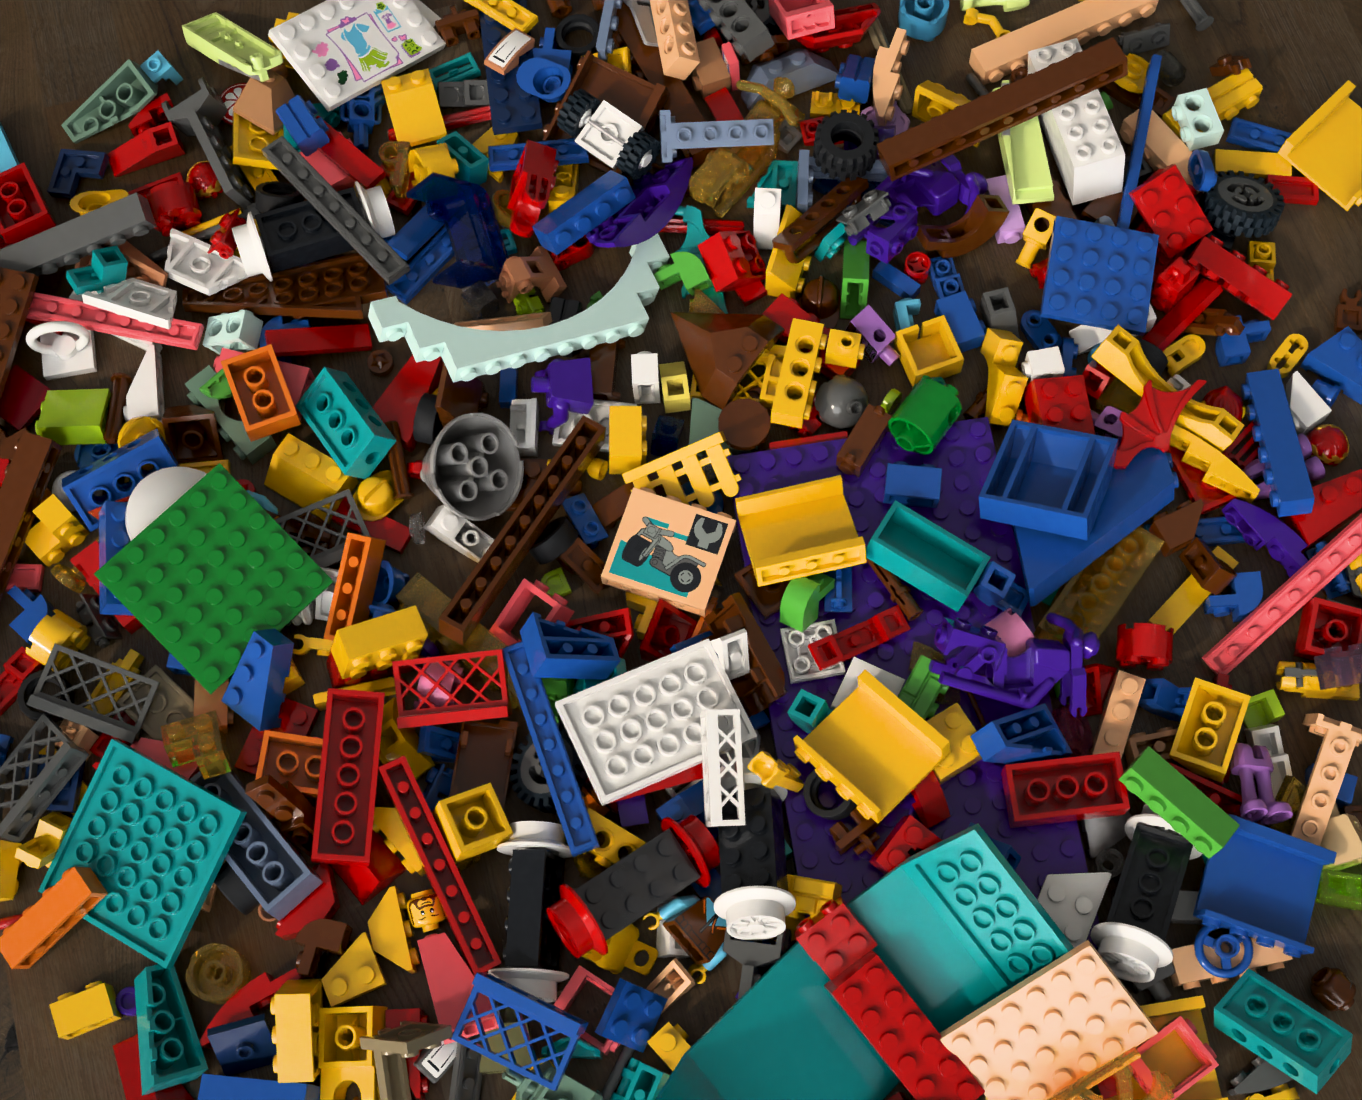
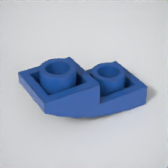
(945, 277)

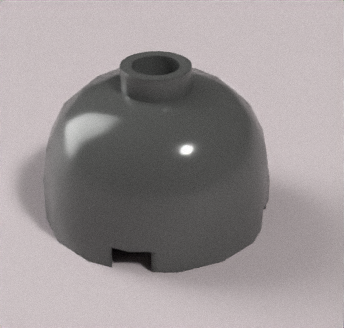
(841, 401)

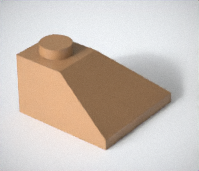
(261, 99)

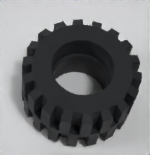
(850, 128)

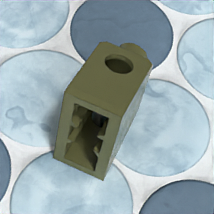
(497, 1045)

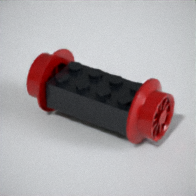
(634, 885)

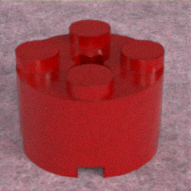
(174, 206)
(1144, 645)

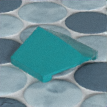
(582, 1051)

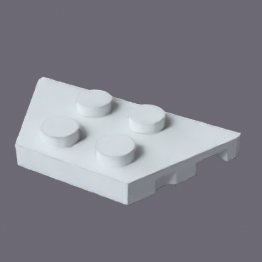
(197, 269)
(137, 300)
(1073, 901)

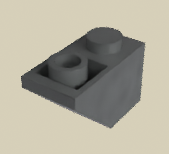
(999, 310)

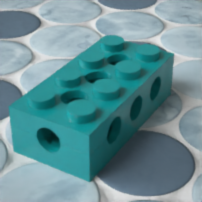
(345, 423)
(1283, 1030)

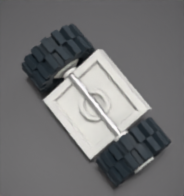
(608, 134)

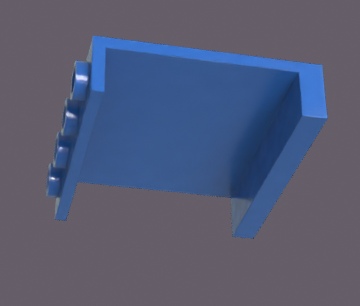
(1263, 887)

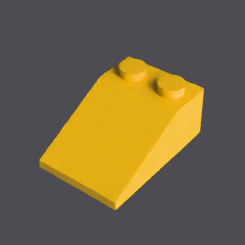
(414, 108)

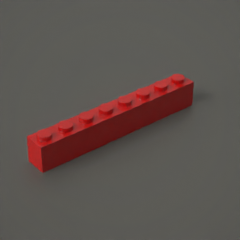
(439, 866)

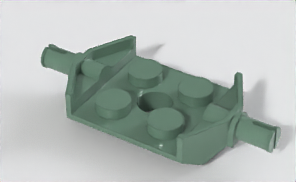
(568, 1089)

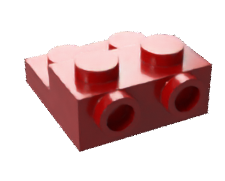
(834, 937)

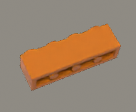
(355, 582)
(51, 917)

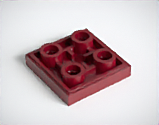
(21, 399)

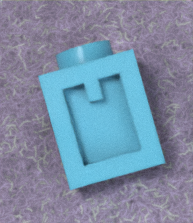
(159, 67)
(903, 312)

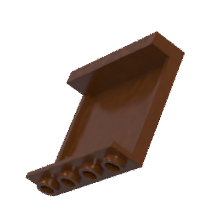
(619, 88)

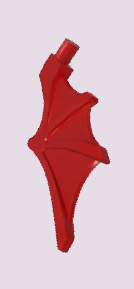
(1152, 421)

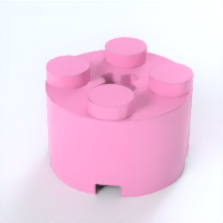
(1011, 631)
(450, 682)

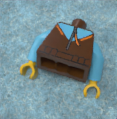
(695, 929)

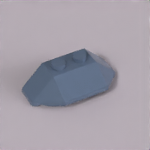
(798, 65)

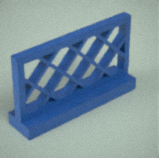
(524, 1004)

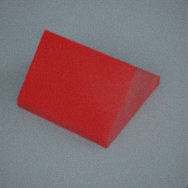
(665, 629)
(370, 880)

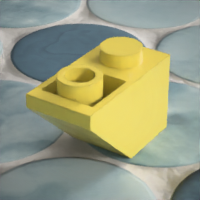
(675, 387)

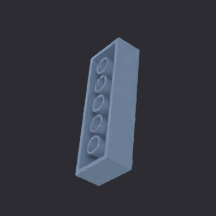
(261, 853)

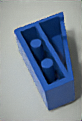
(1339, 363)
(566, 652)
(260, 678)
(1022, 738)

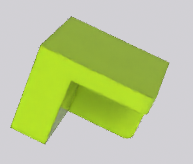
(1263, 710)

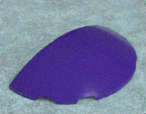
(654, 206)

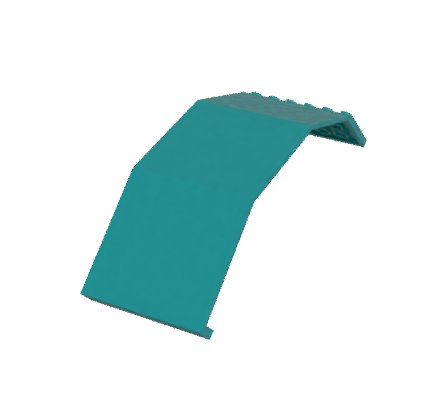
(947, 927)

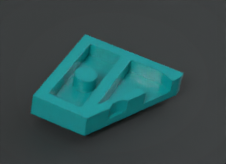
(781, 176)
(831, 243)

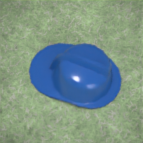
(544, 79)
(388, 584)

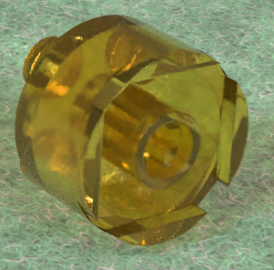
(204, 967)

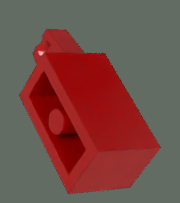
(1173, 285)

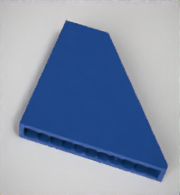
(1130, 500)

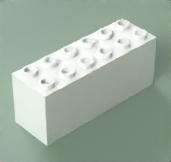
(1081, 135)

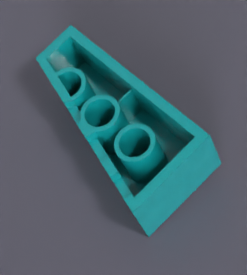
(166, 1033)

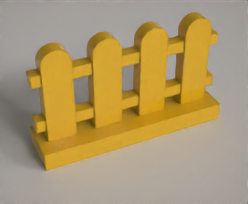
(693, 468)

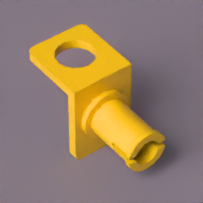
(1034, 239)

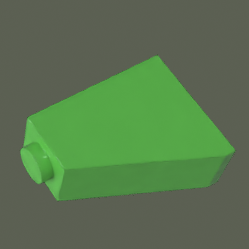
(854, 279)

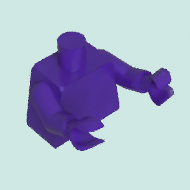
(566, 389)

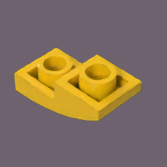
(1263, 255)

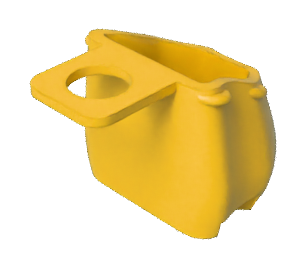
(622, 952)

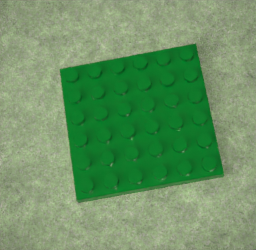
(213, 577)

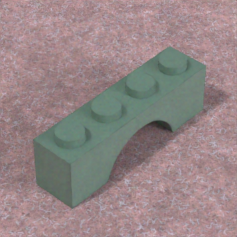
(229, 428)

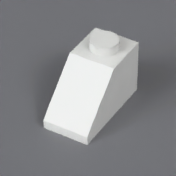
(1305, 404)

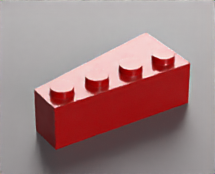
(1333, 507)

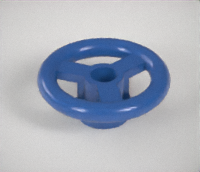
(1234, 947)

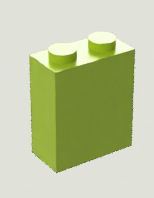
(74, 416)

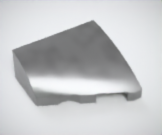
(1104, 832)

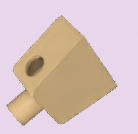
(1344, 837)

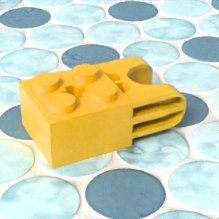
(341, 1053)

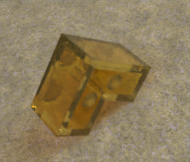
(198, 740)

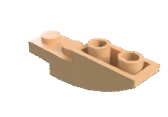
(887, 77)

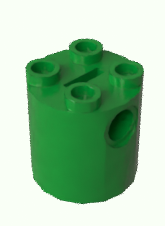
(925, 416)

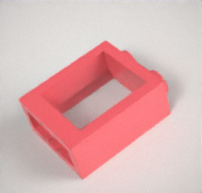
(802, 17)
(518, 604)
(570, 993)
(1202, 1052)

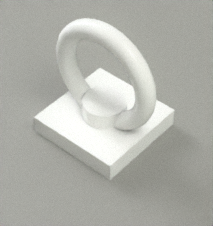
(63, 354)

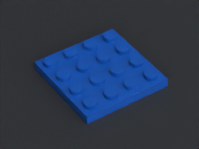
(1099, 275)

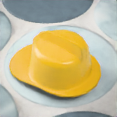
(92, 200)
(376, 496)

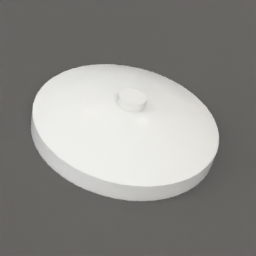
(156, 495)

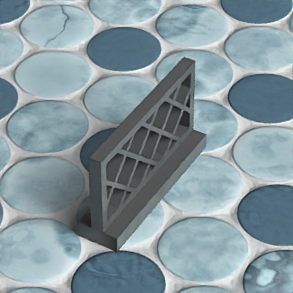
(331, 556)
(87, 717)
(41, 788)

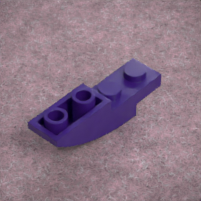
(1263, 529)

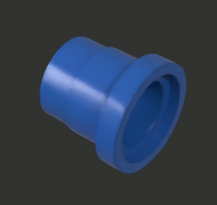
(1326, 391)

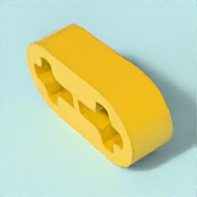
(1291, 359)

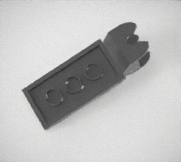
(200, 117)
(755, 956)

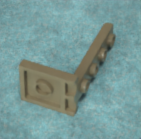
(394, 1046)

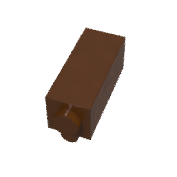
(604, 369)
(863, 440)

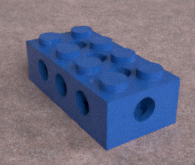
(107, 470)

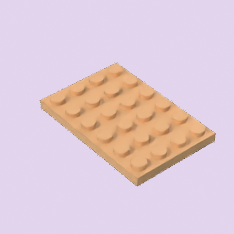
(1049, 1028)

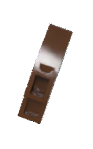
(288, 807)

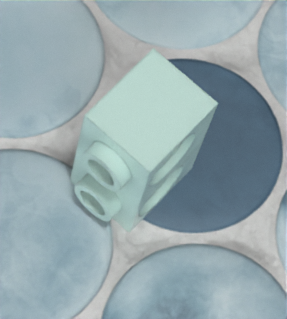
(1203, 118)
(233, 331)

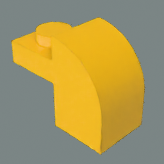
(47, 839)

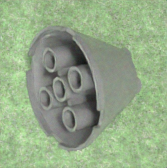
(474, 467)

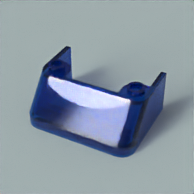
(470, 226)

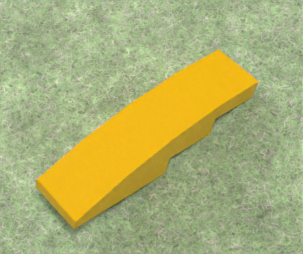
(1217, 467)

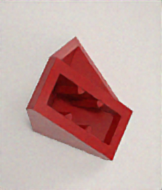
(1098, 684)

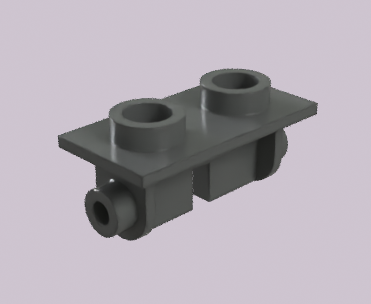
(1146, 39)
(855, 215)
(104, 626)

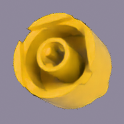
(431, 159)
(57, 630)

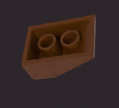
(459, 397)

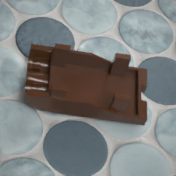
(766, 678)
(484, 757)

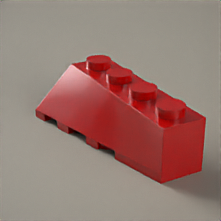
(1239, 278)

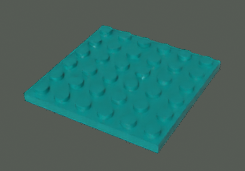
(151, 846)

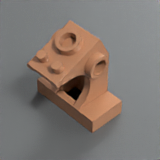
(524, 273)

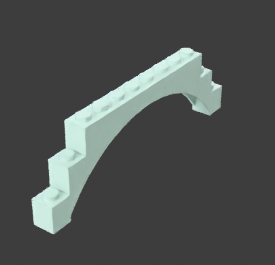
(480, 352)

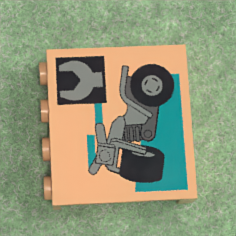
(668, 550)

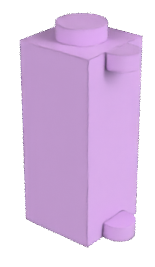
(1014, 225)

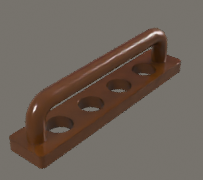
(789, 241)

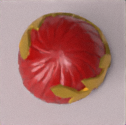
(204, 180)
(1329, 444)

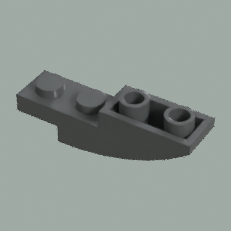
(1258, 1078)

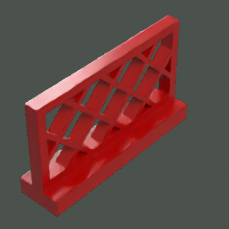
(451, 713)

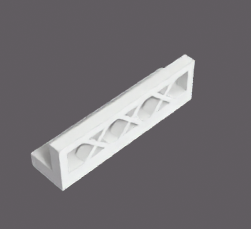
(711, 767)

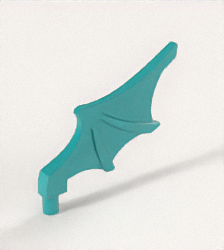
(695, 235)

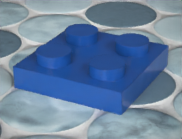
(631, 1015)

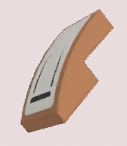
(507, 52)

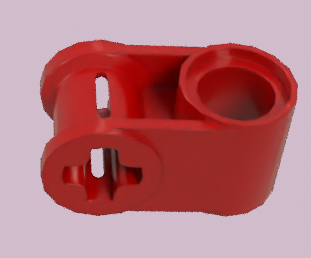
(573, 254)

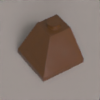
(192, 434)

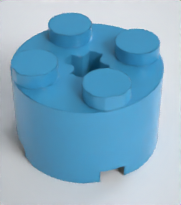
(923, 18)

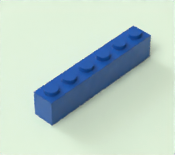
(1278, 443)

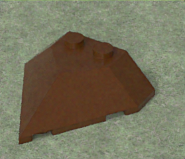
(723, 349)

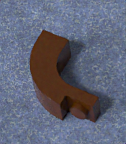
(967, 233)

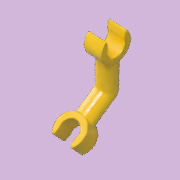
(973, 16)

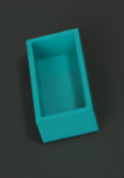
(926, 556)

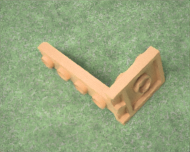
(1326, 775)

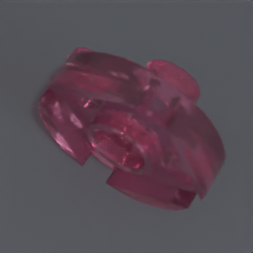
(1075, 730)

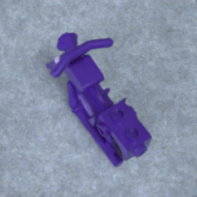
(925, 187)
(1020, 678)

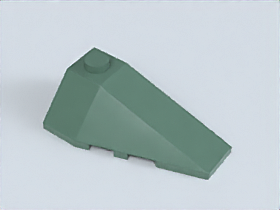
(112, 102)

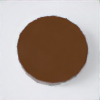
(744, 424)

